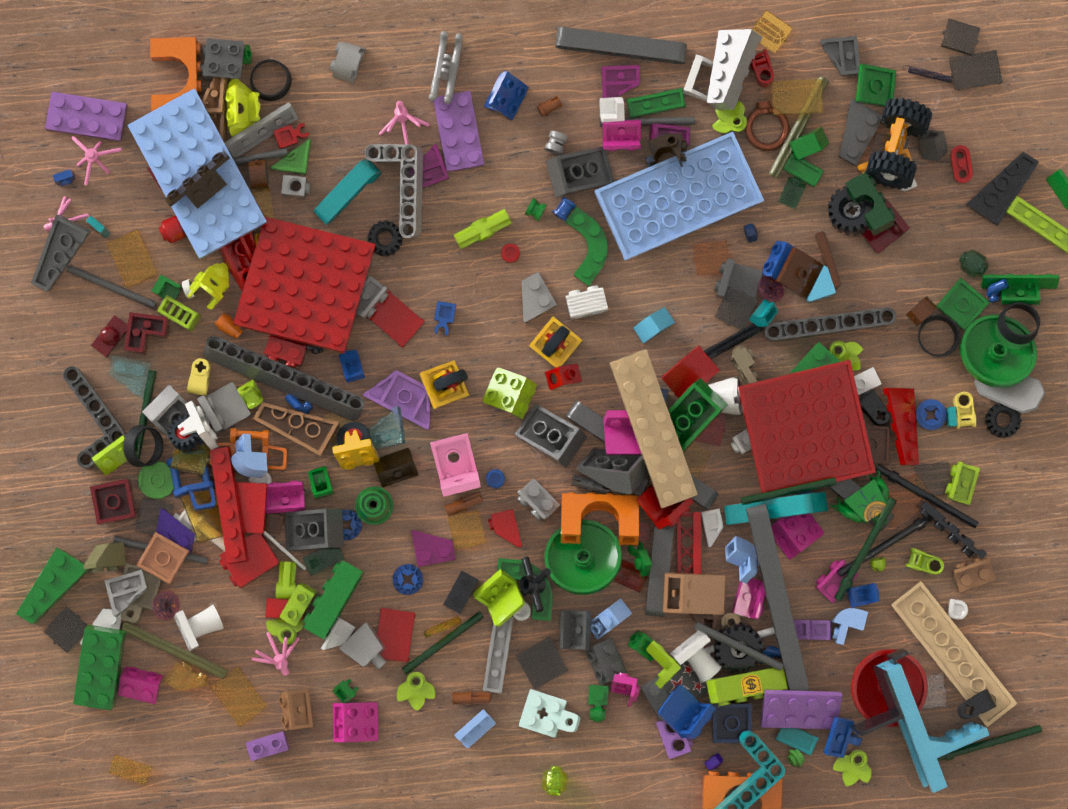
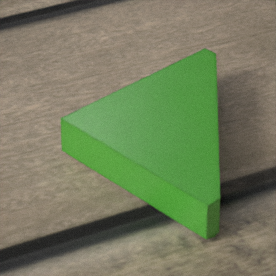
(295, 161)

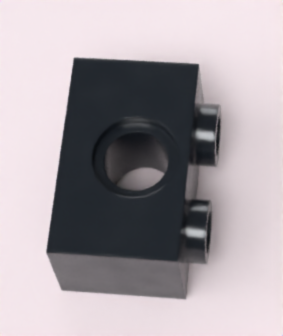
(461, 592)

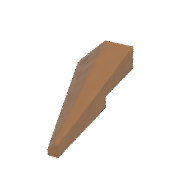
(216, 104)

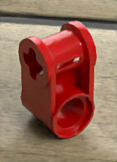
(760, 65)

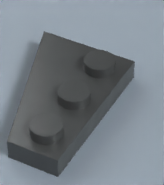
(858, 132)

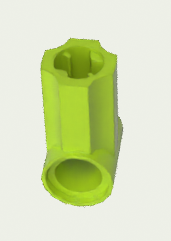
(286, 582)

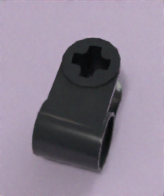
(871, 405)
(978, 703)

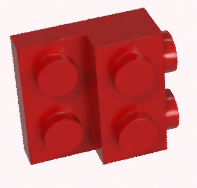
(285, 350)

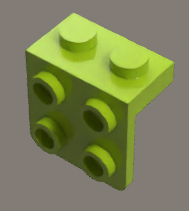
(510, 392)
(500, 596)

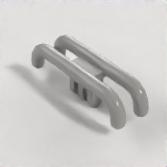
(445, 68)

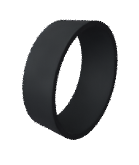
(279, 95)
(953, 325)
(1010, 335)
(129, 446)

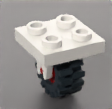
(190, 430)

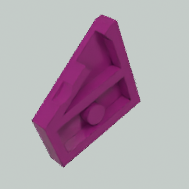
(619, 79)
(433, 168)
(432, 549)

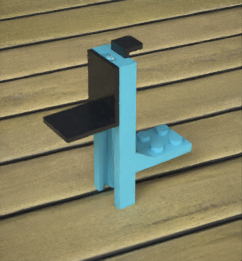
(903, 709)

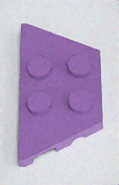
(403, 392)

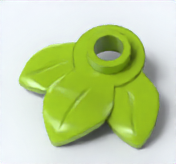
(728, 117)
(849, 352)
(279, 627)
(415, 693)
(851, 770)

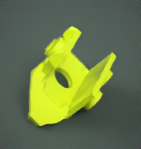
(240, 93)
(219, 274)

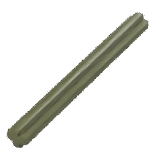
(795, 133)
(175, 650)

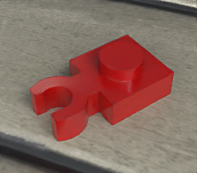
(288, 136)

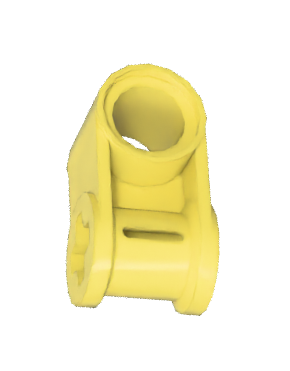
(199, 382)
(965, 412)

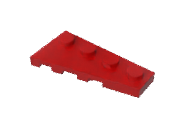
(904, 423)

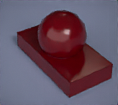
(110, 336)

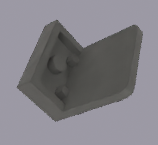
(222, 59)
(737, 277)

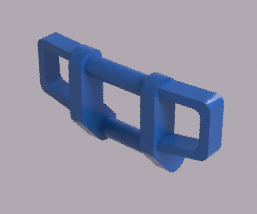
(180, 491)

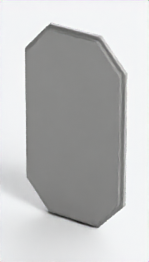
(1021, 397)

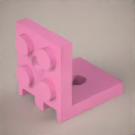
(459, 474)

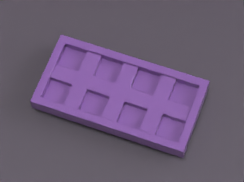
(86, 116)
(459, 132)
(800, 709)

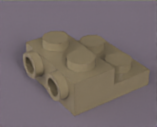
(743, 361)

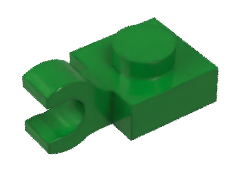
(642, 560)

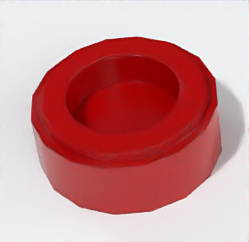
(510, 253)

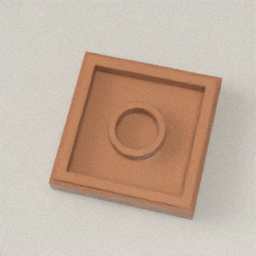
(162, 558)

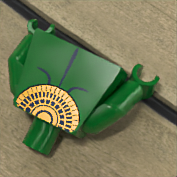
(866, 502)

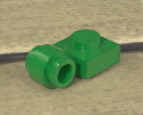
(598, 696)

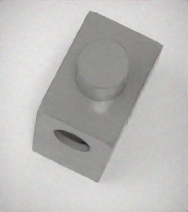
(365, 647)

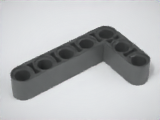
(98, 415)

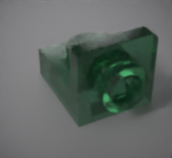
(792, 192)

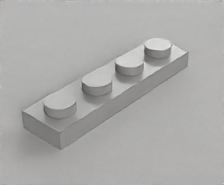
(261, 130)
(497, 657)

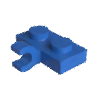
(840, 737)

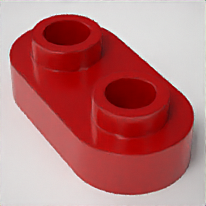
(961, 164)

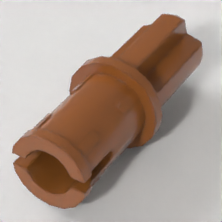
(463, 503)
(471, 697)

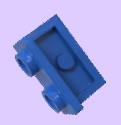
(776, 260)

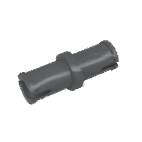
(588, 484)

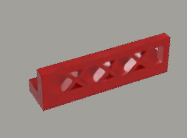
(696, 543)

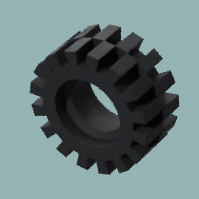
(391, 228)
(1002, 431)

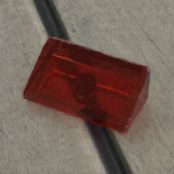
(630, 576)

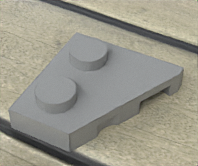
(535, 297)
(125, 590)

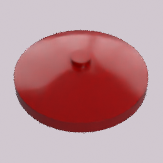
(866, 689)

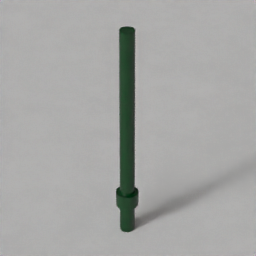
(847, 581)
(991, 742)

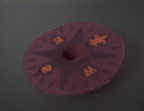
(770, 289)
(165, 605)

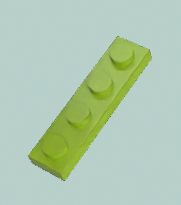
(1039, 223)

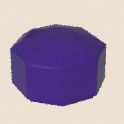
(714, 761)

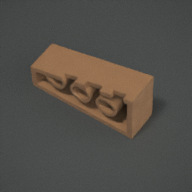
(302, 429)

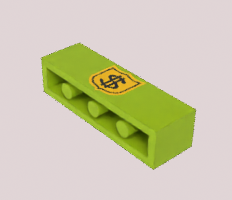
(745, 685)

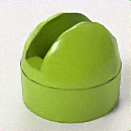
(878, 564)

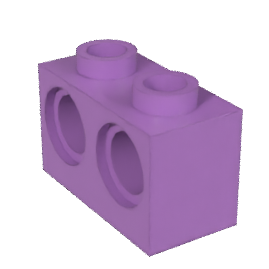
(669, 738)
(267, 746)

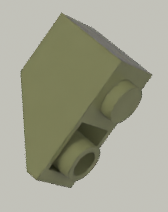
(106, 556)

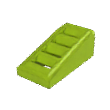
(193, 320)

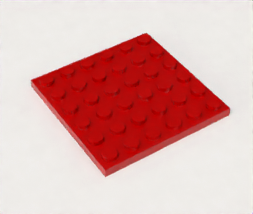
(304, 285)
(806, 427)

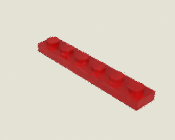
(228, 505)

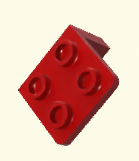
(662, 516)

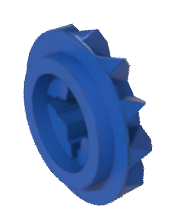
(940, 414)
(356, 524)
(407, 589)

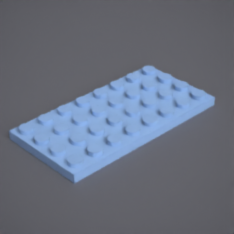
(178, 142)
(678, 200)

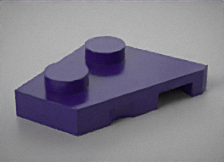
(175, 530)

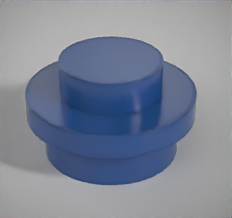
(495, 478)

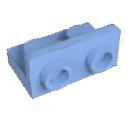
(475, 729)

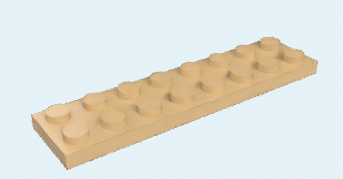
(653, 428)
(951, 650)

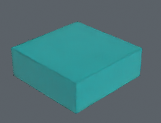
(951, 417)

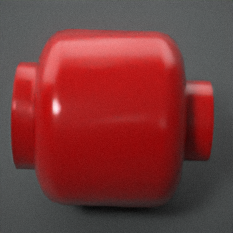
(172, 230)

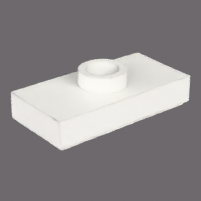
(866, 381)

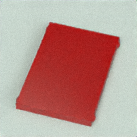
(396, 319)
(688, 370)
(252, 505)
(396, 633)

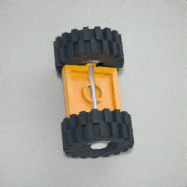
(904, 119)

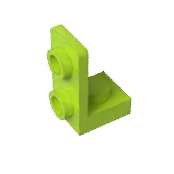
(298, 604)
(669, 664)

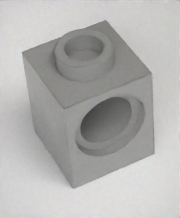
(287, 183)

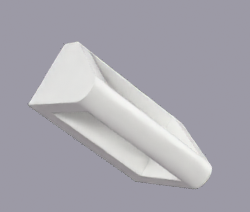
(692, 77)

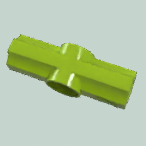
(482, 229)

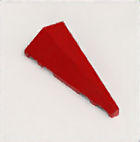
(239, 257)

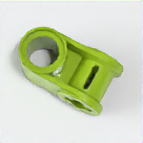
(250, 394)
(923, 562)

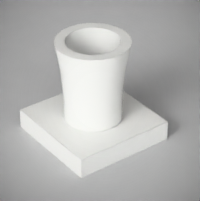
(198, 625)
(699, 659)

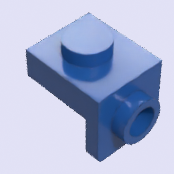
(351, 366)
(863, 595)

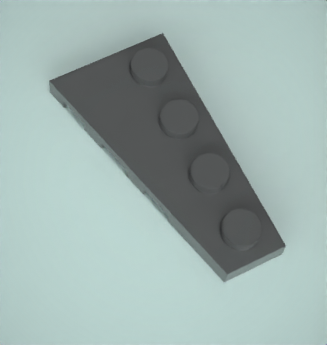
(60, 248)

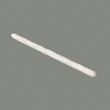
(284, 550)

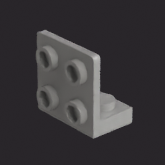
(224, 407)
(538, 500)

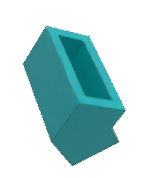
(764, 314)

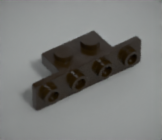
(201, 185)

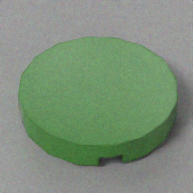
(156, 480)

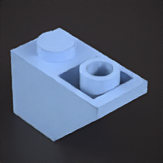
(609, 618)

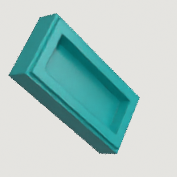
(98, 226)
(797, 739)

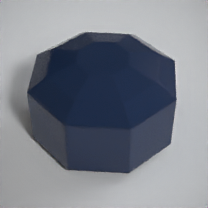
(751, 233)

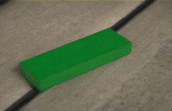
(656, 103)

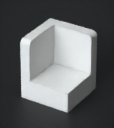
(612, 109)

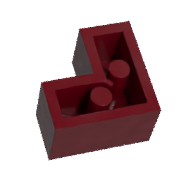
(141, 327)

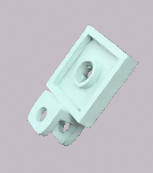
(556, 718)

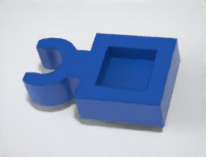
(444, 314)

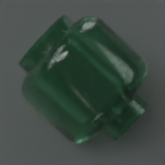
(973, 263)

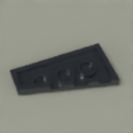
(999, 194)
(940, 524)

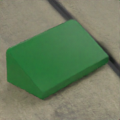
(1059, 184)

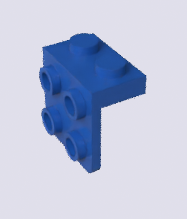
(685, 713)

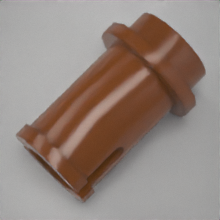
(549, 106)

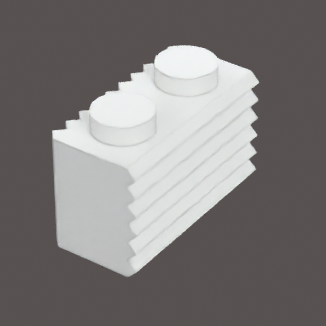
(587, 302)

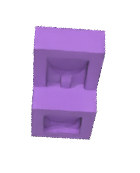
(813, 629)

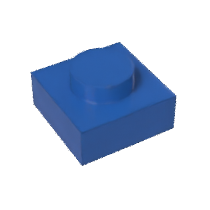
(64, 178)

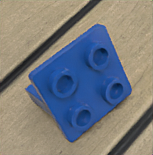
(506, 95)

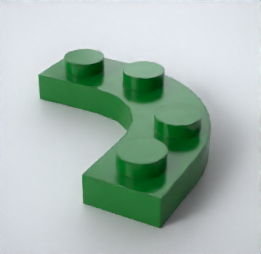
(596, 244)
(516, 570)

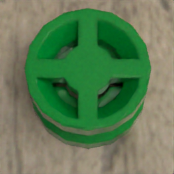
(535, 209)

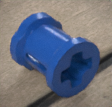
(564, 208)

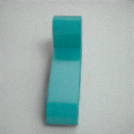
(349, 187)

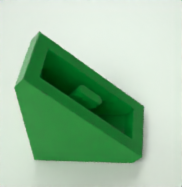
(809, 143)
(320, 483)

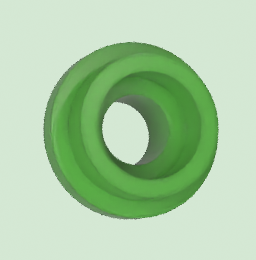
(795, 758)

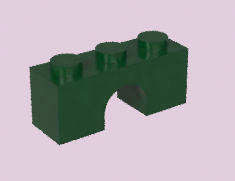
(863, 189)

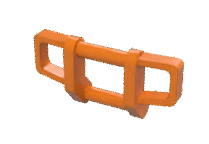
(265, 436)

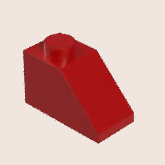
(505, 527)

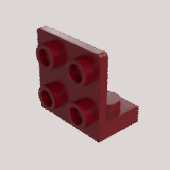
(888, 236)

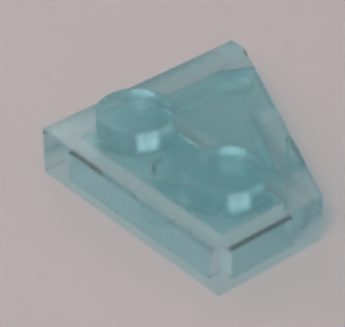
(130, 373)
(388, 430)

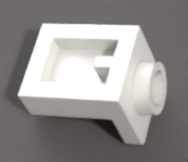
(741, 442)

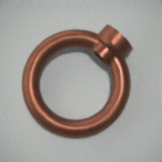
(761, 109)

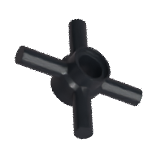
(533, 583)

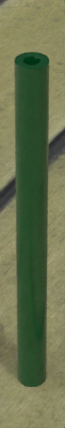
(146, 401)
(788, 491)
(443, 642)

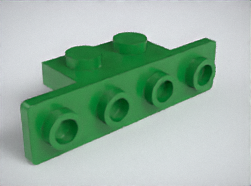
(1022, 287)

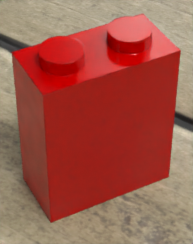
(260, 561)

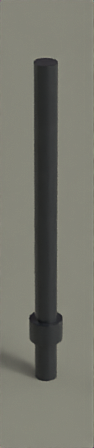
(893, 477)
(918, 525)

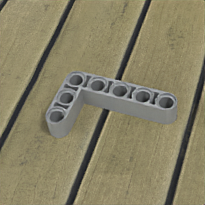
(405, 182)

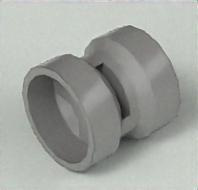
(556, 142)

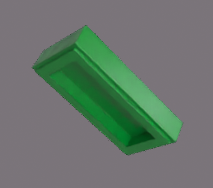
(804, 170)

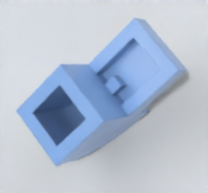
(248, 462)
(742, 554)
(847, 618)

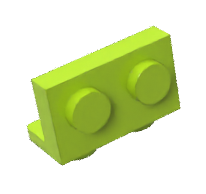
(111, 457)
(963, 483)

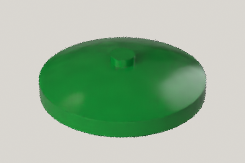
(994, 358)
(587, 565)

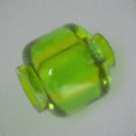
(554, 781)

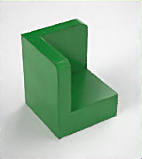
(166, 287)

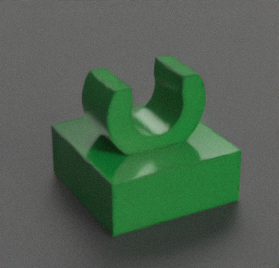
(344, 692)

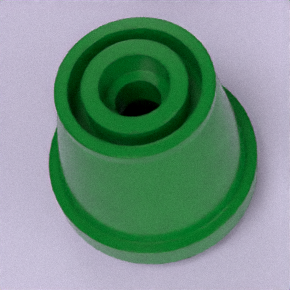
(376, 515)

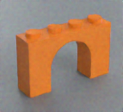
(181, 50)
(622, 507)
(716, 786)

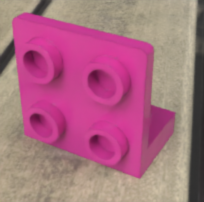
(619, 434)
(796, 533)
(355, 722)

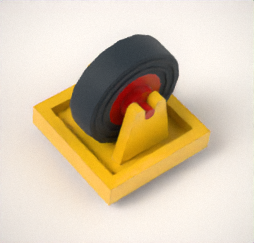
(555, 343)
(445, 384)
(354, 446)

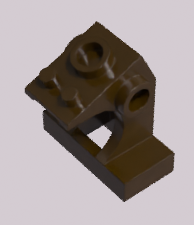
(666, 143)

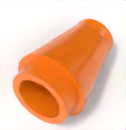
(225, 324)

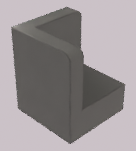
(933, 145)

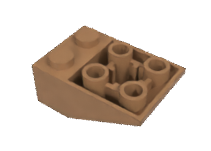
(694, 593)

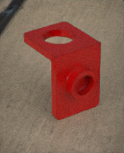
(565, 375)

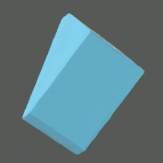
(822, 288)
(653, 325)

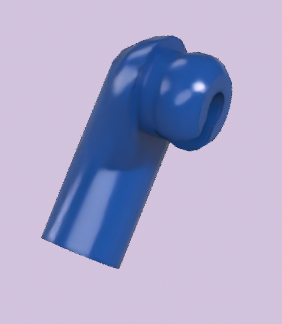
(993, 290)
(297, 405)
(771, 652)

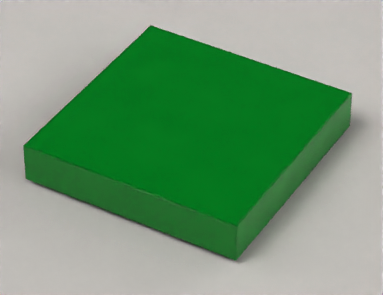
(875, 85)
(962, 304)

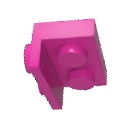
(829, 584)

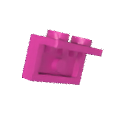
(622, 135)
(285, 497)
(749, 599)
(139, 684)
(625, 685)

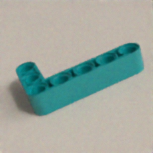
(780, 507)
(763, 772)

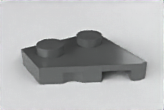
(843, 54)

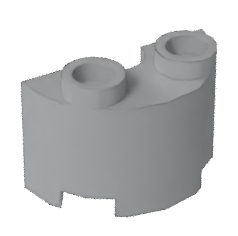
(347, 61)

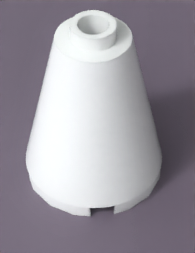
(729, 393)

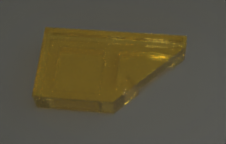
(442, 627)

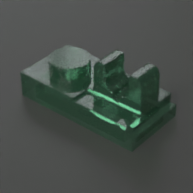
(323, 559)

